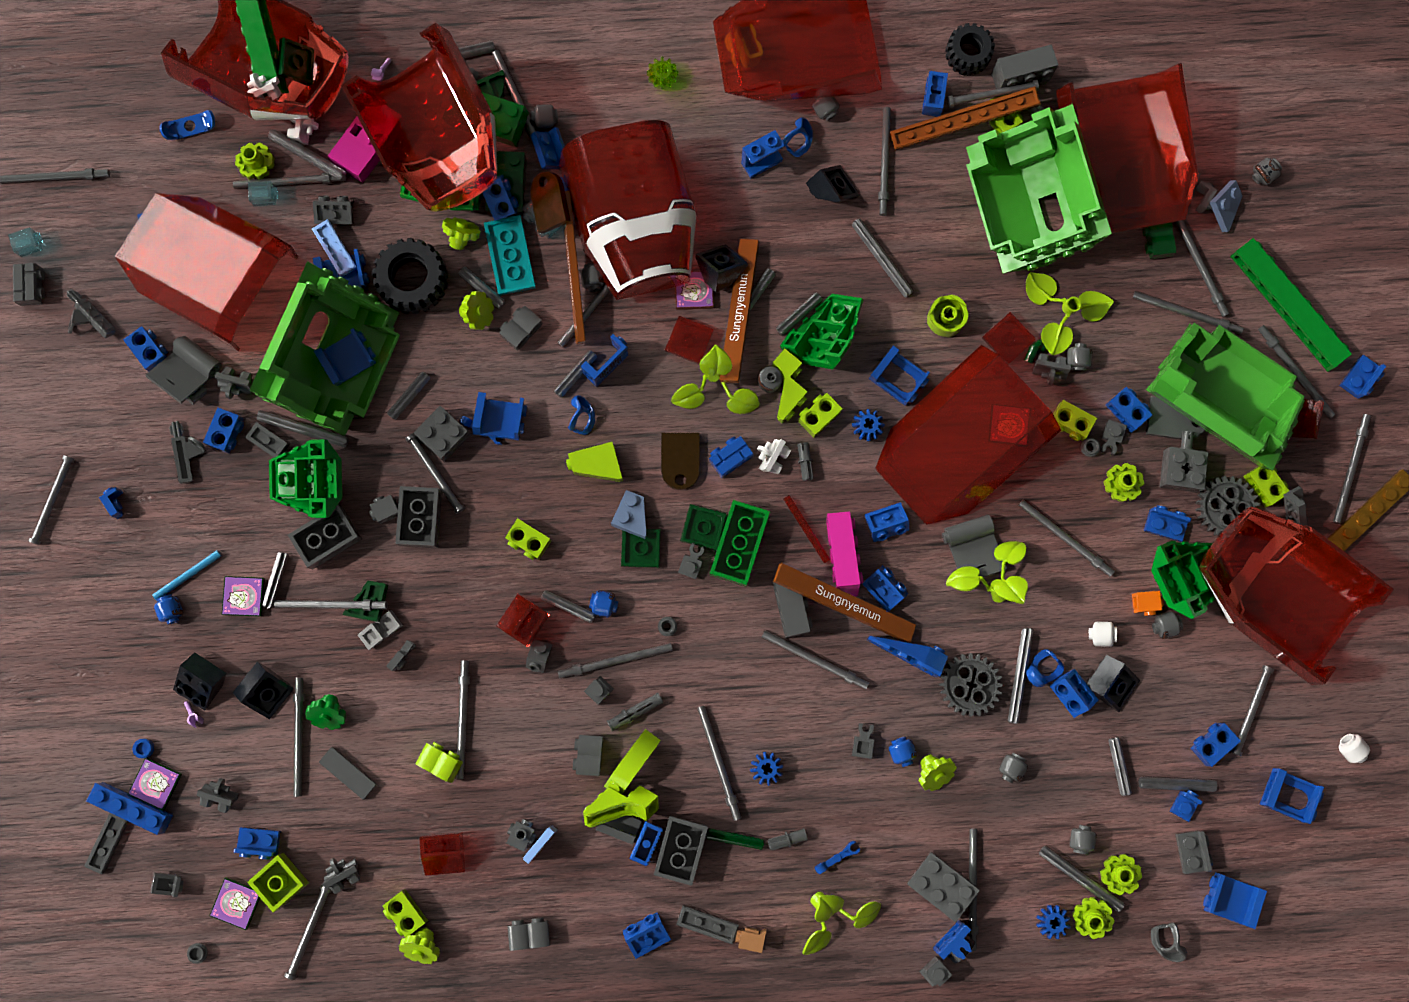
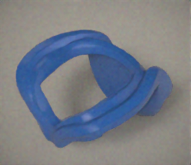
(804, 127)
(582, 406)
(1036, 677)

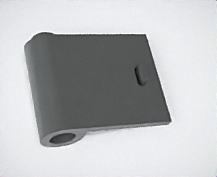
(184, 369)
(974, 545)

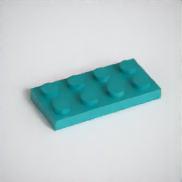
(509, 255)

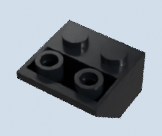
(199, 681)

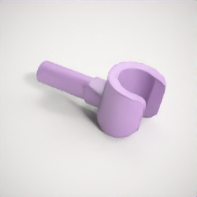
(378, 74)
(192, 716)

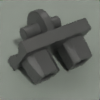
(1051, 370)
(233, 385)
(219, 793)
(339, 871)

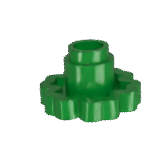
(326, 713)

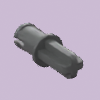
(805, 461)
(787, 839)

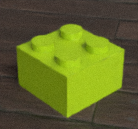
(278, 882)

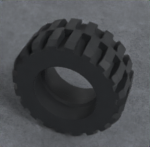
(393, 259)

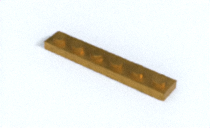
(1371, 511)

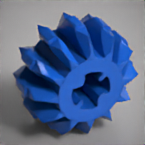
(875, 428)
(772, 765)
(1052, 914)

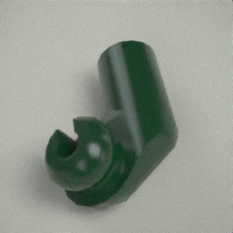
(1033, 350)

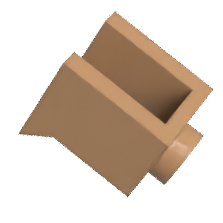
(750, 939)

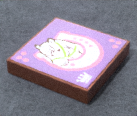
(694, 294)

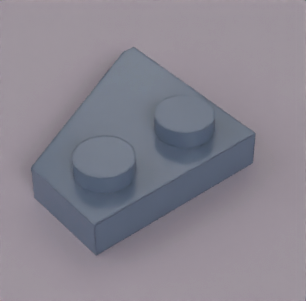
(1226, 205)
(631, 515)

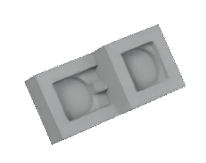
(378, 632)

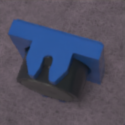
(955, 943)

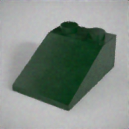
(513, 167)

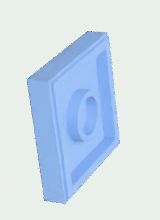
(540, 843)

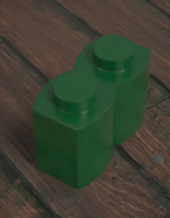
(1159, 240)

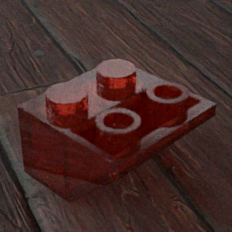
(523, 620)
(442, 853)

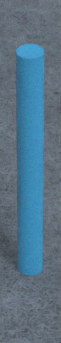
(186, 575)

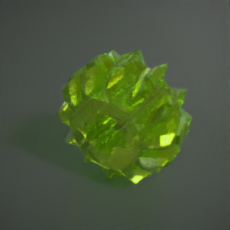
(662, 78)

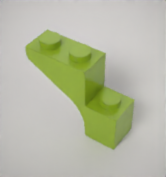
(792, 393)
(614, 805)

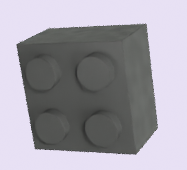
(442, 433)

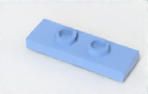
(334, 248)

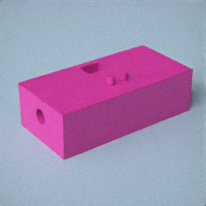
(355, 152)

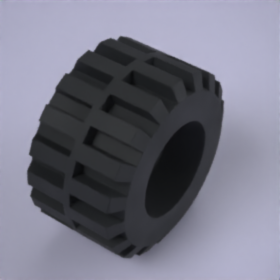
(972, 35)

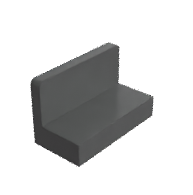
(622, 828)

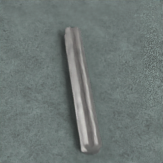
(307, 154)
(882, 257)
(302, 428)
(1020, 675)
(1081, 878)

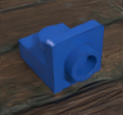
(112, 506)
(1185, 805)

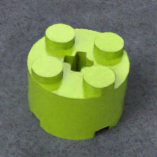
(947, 326)

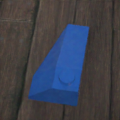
(922, 657)

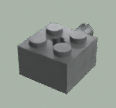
(1193, 462)

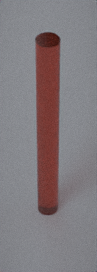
(806, 528)

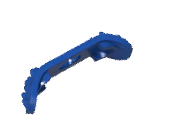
(176, 129)

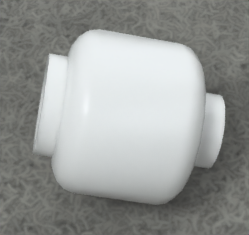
(1103, 634)
(1354, 748)

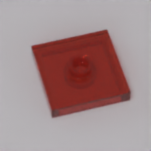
(1009, 338)
(689, 340)

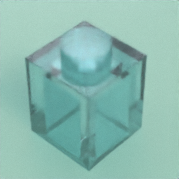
(262, 193)
(25, 242)

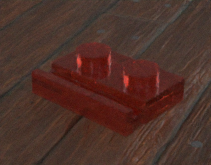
(1309, 419)

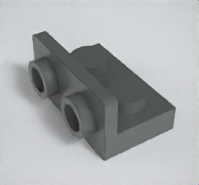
(335, 210)
(1295, 506)
(1194, 852)

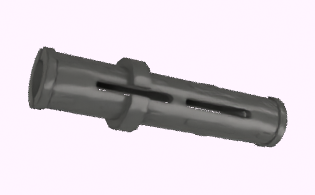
(614, 723)

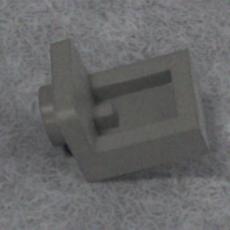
(1208, 191)
(538, 656)
(166, 884)

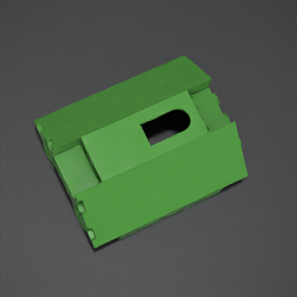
(1028, 164)
(292, 372)
(1231, 392)

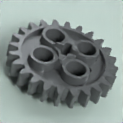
(1214, 517)
(953, 679)

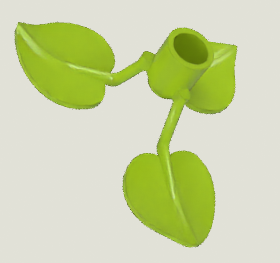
(1058, 337)
(713, 365)
(1011, 589)
(825, 908)

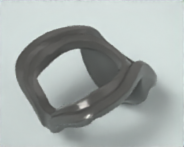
(1174, 953)

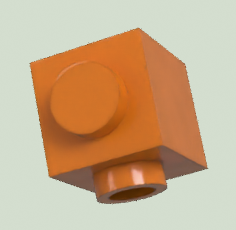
(1147, 602)

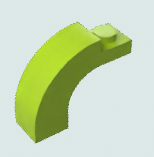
(632, 762)

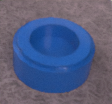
(143, 748)

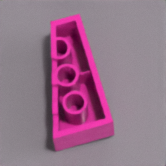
(843, 552)

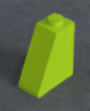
(596, 462)

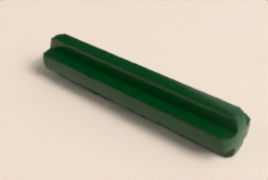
(736, 839)

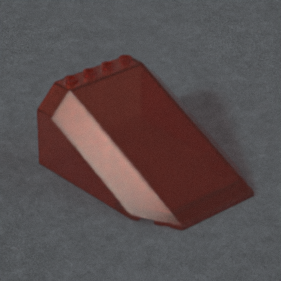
(797, 49)
(1138, 146)
(200, 261)
(965, 438)

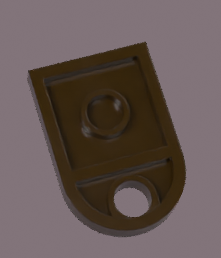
(549, 202)
(680, 457)

